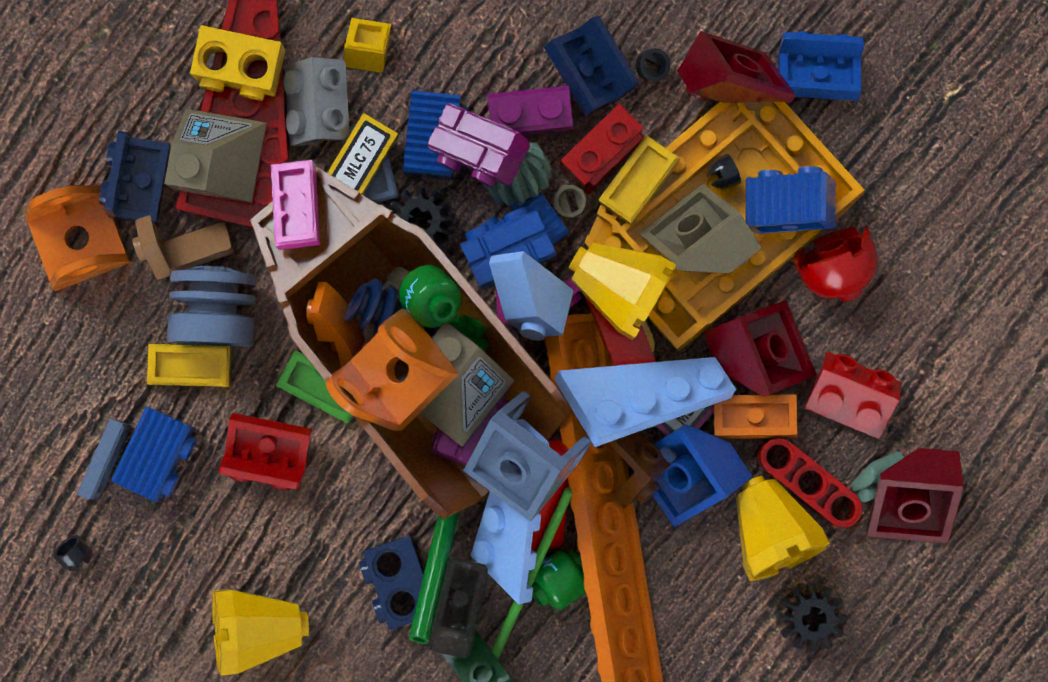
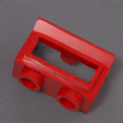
(602, 149)

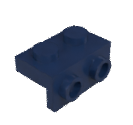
(592, 66)
(135, 178)

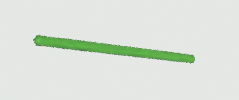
(541, 553)

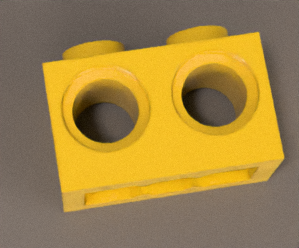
(240, 52)

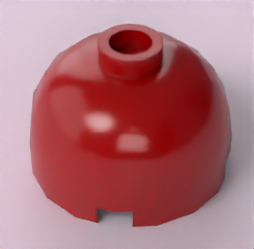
(839, 264)

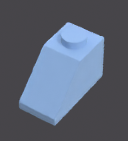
(530, 295)

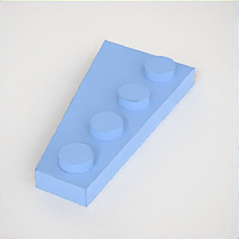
(506, 541)

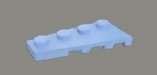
(638, 396)

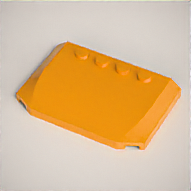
(757, 139)

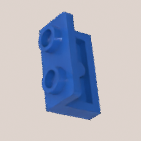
(822, 65)

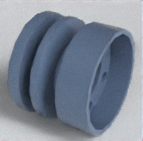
(212, 307)

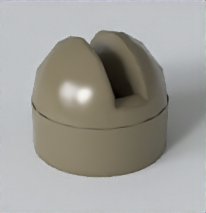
(563, 203)

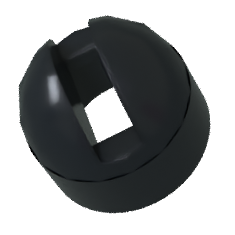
(655, 57)
(726, 172)
(72, 553)

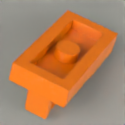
(756, 417)

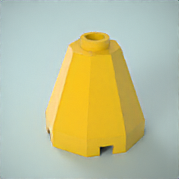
(621, 283)
(775, 529)
(253, 629)

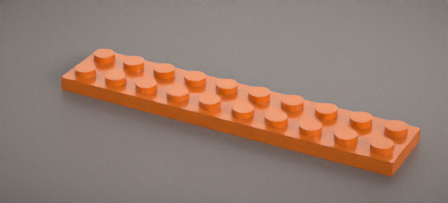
(606, 530)

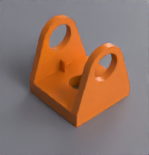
(55, 216)
(372, 376)

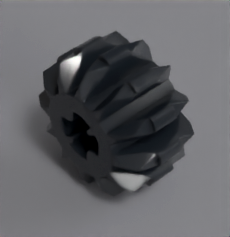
(427, 207)
(822, 627)

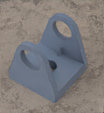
(540, 465)

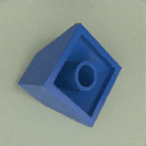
(699, 475)

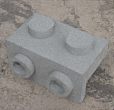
(316, 101)

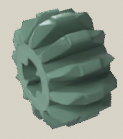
(530, 178)

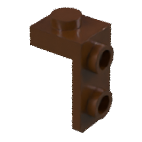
(647, 464)

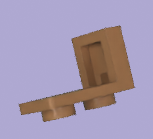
(180, 252)

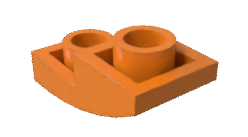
(327, 316)

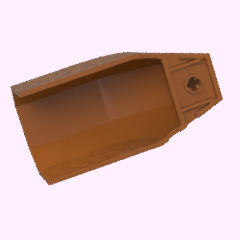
(367, 243)

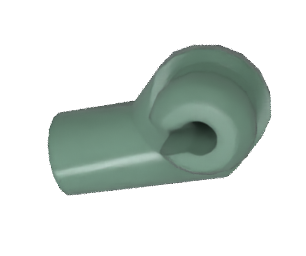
(864, 482)

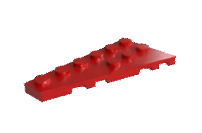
(260, 20)

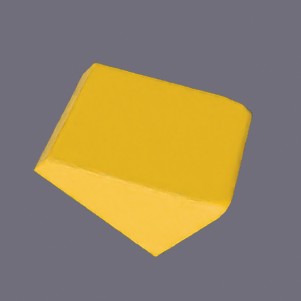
(367, 45)

